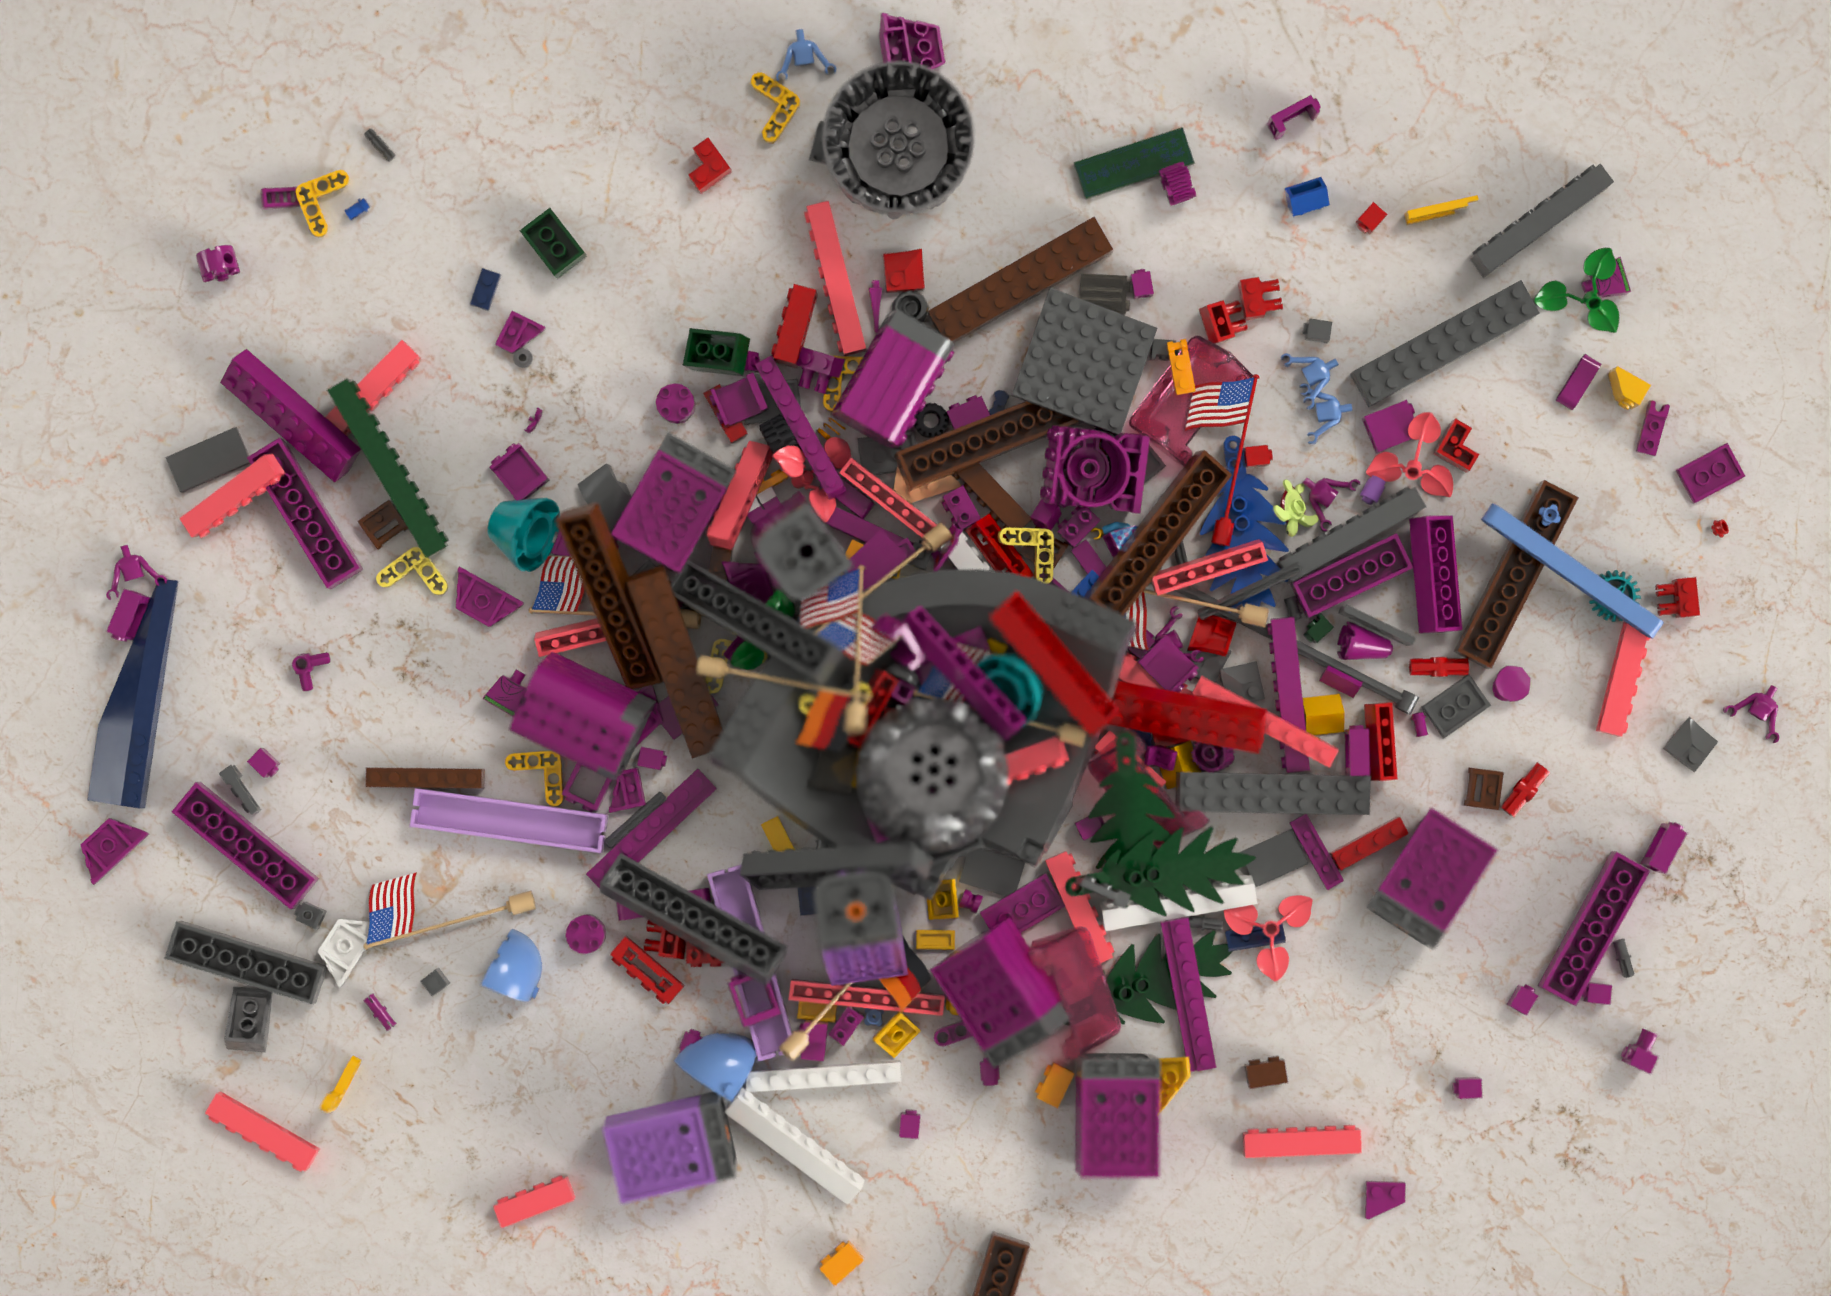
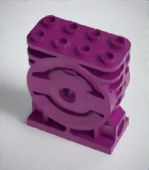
(1123, 471)

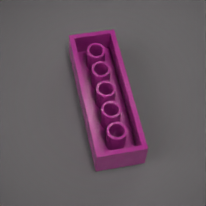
(1435, 574)
(1351, 575)

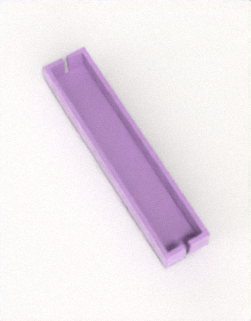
(509, 820)
(737, 898)

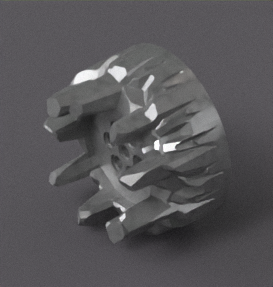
(909, 97)
(906, 809)

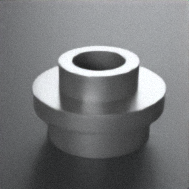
(523, 364)

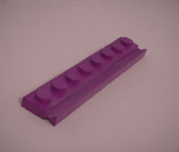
(657, 824)
(1188, 994)

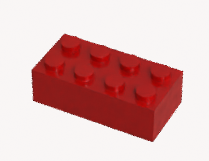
(795, 325)

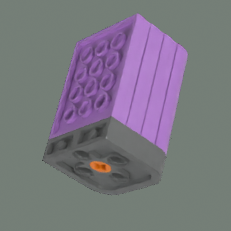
(859, 927)
(670, 1146)

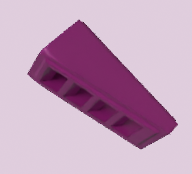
(264, 200)

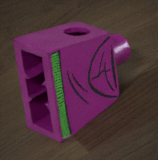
(1613, 286)
(507, 693)

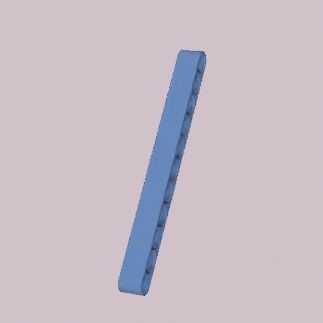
(1572, 571)

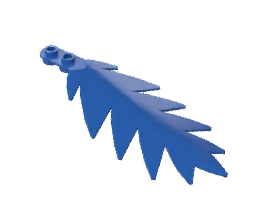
(1245, 510)

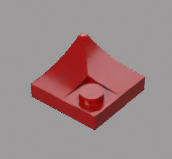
(904, 271)
(1212, 635)

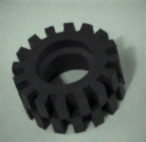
(937, 430)

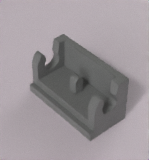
(817, 151)

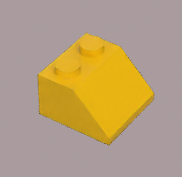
(1627, 388)

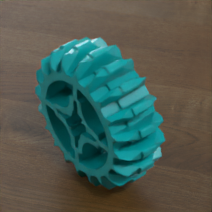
(1625, 582)

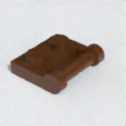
(378, 520)
(1029, 551)
(1490, 789)

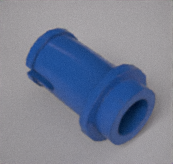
(358, 208)

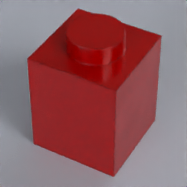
(1371, 218)
(1257, 456)

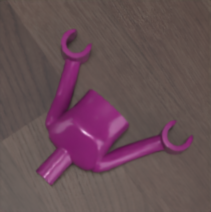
(1325, 494)
(131, 569)
(1174, 636)
(1761, 708)

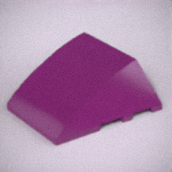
(910, 41)

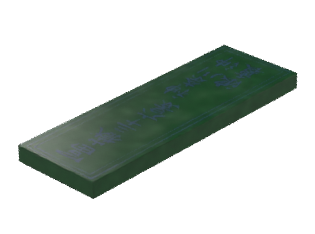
(1132, 163)

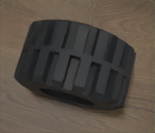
(778, 433)

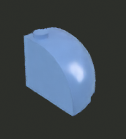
(516, 969)
(719, 1062)

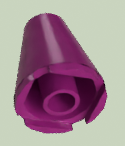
(1362, 644)

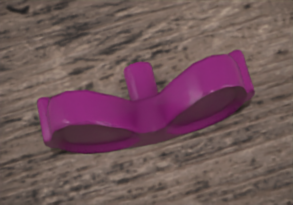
(535, 421)

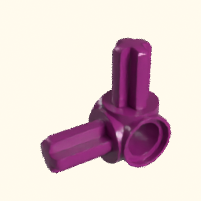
(311, 660)

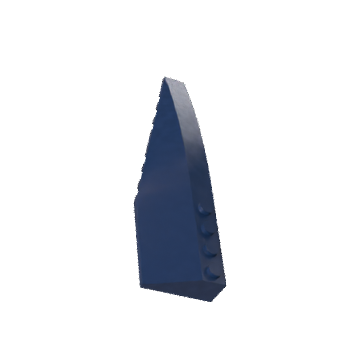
(132, 712)

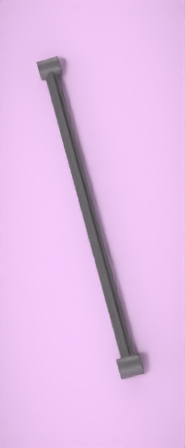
(1405, 701)

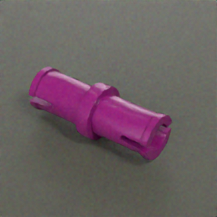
(380, 1012)

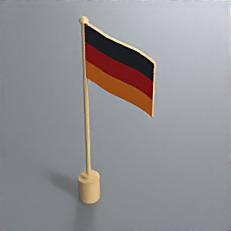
(826, 716)
(901, 988)

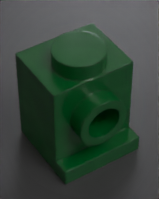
(1318, 629)

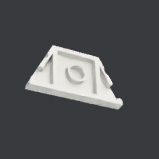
(344, 947)

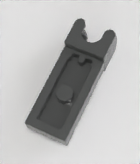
(232, 776)
(1114, 897)

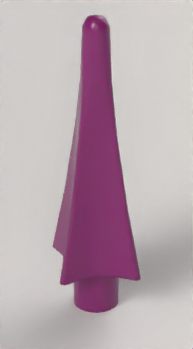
(875, 294)

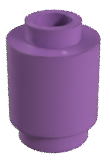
(1373, 490)

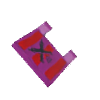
(940, 557)

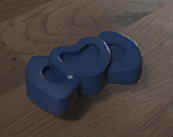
(1000, 402)

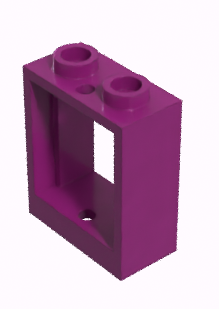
(128, 615)
(1356, 751)
(572, 798)
(1664, 847)
(758, 1017)

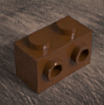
(1266, 1072)

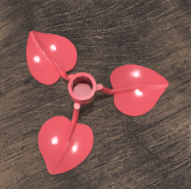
(791, 461)
(1436, 481)
(1271, 961)

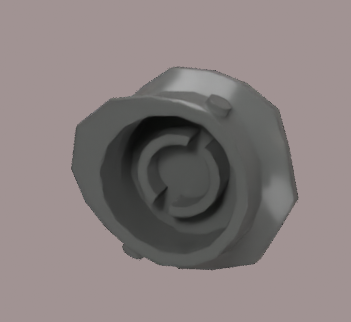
(911, 304)

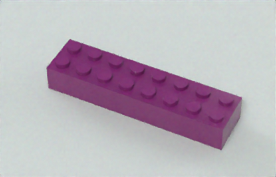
(290, 415)
(309, 518)
(245, 845)
(1594, 928)

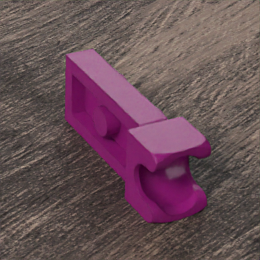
(1652, 429)

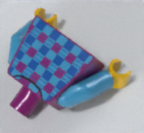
(1115, 535)

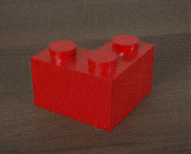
(712, 168)
(1452, 448)

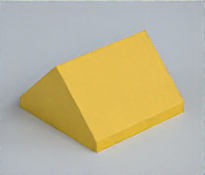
(1324, 714)
(1183, 763)
(944, 901)
(896, 1034)

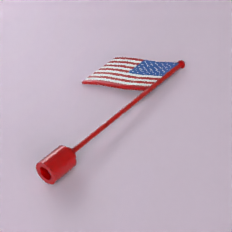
(1223, 406)

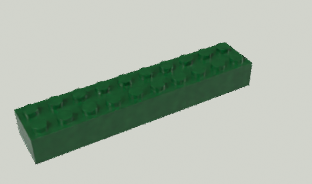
(387, 467)

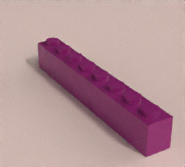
(800, 427)
(963, 674)
(1288, 686)

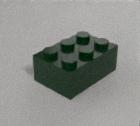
(553, 243)
(716, 352)

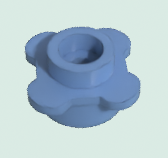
(1553, 510)
(870, 1020)

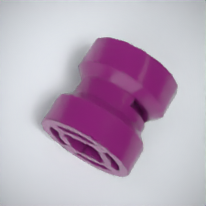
(970, 901)

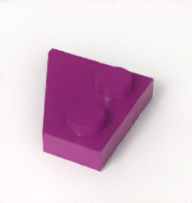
(518, 332)
(628, 791)
(1383, 1196)

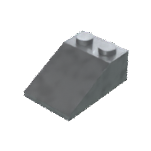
(248, 1020)

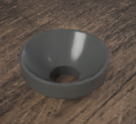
(900, 671)

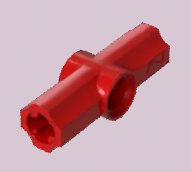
(1439, 666)
(1525, 789)

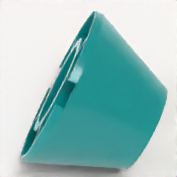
(524, 530)
(1015, 681)

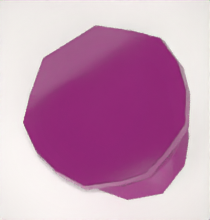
(1511, 684)

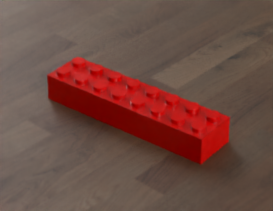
(1054, 663)
(1189, 717)

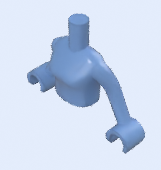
(803, 54)
(1314, 373)
(1326, 411)

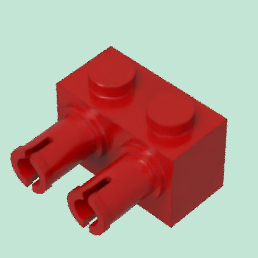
(1251, 297)
(1217, 321)
(1685, 598)
(669, 944)
(696, 957)

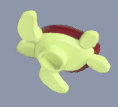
(1293, 509)

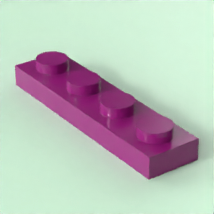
(1316, 851)

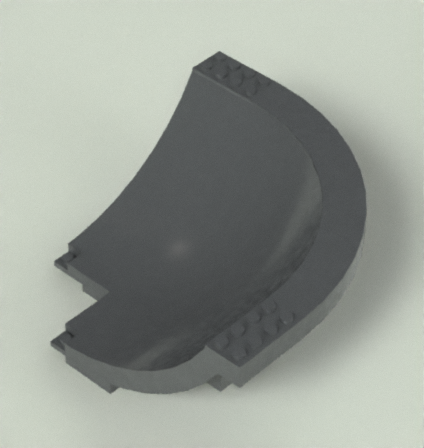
(767, 723)

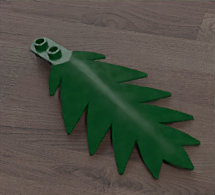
(1130, 803)
(1167, 870)
(1153, 980)

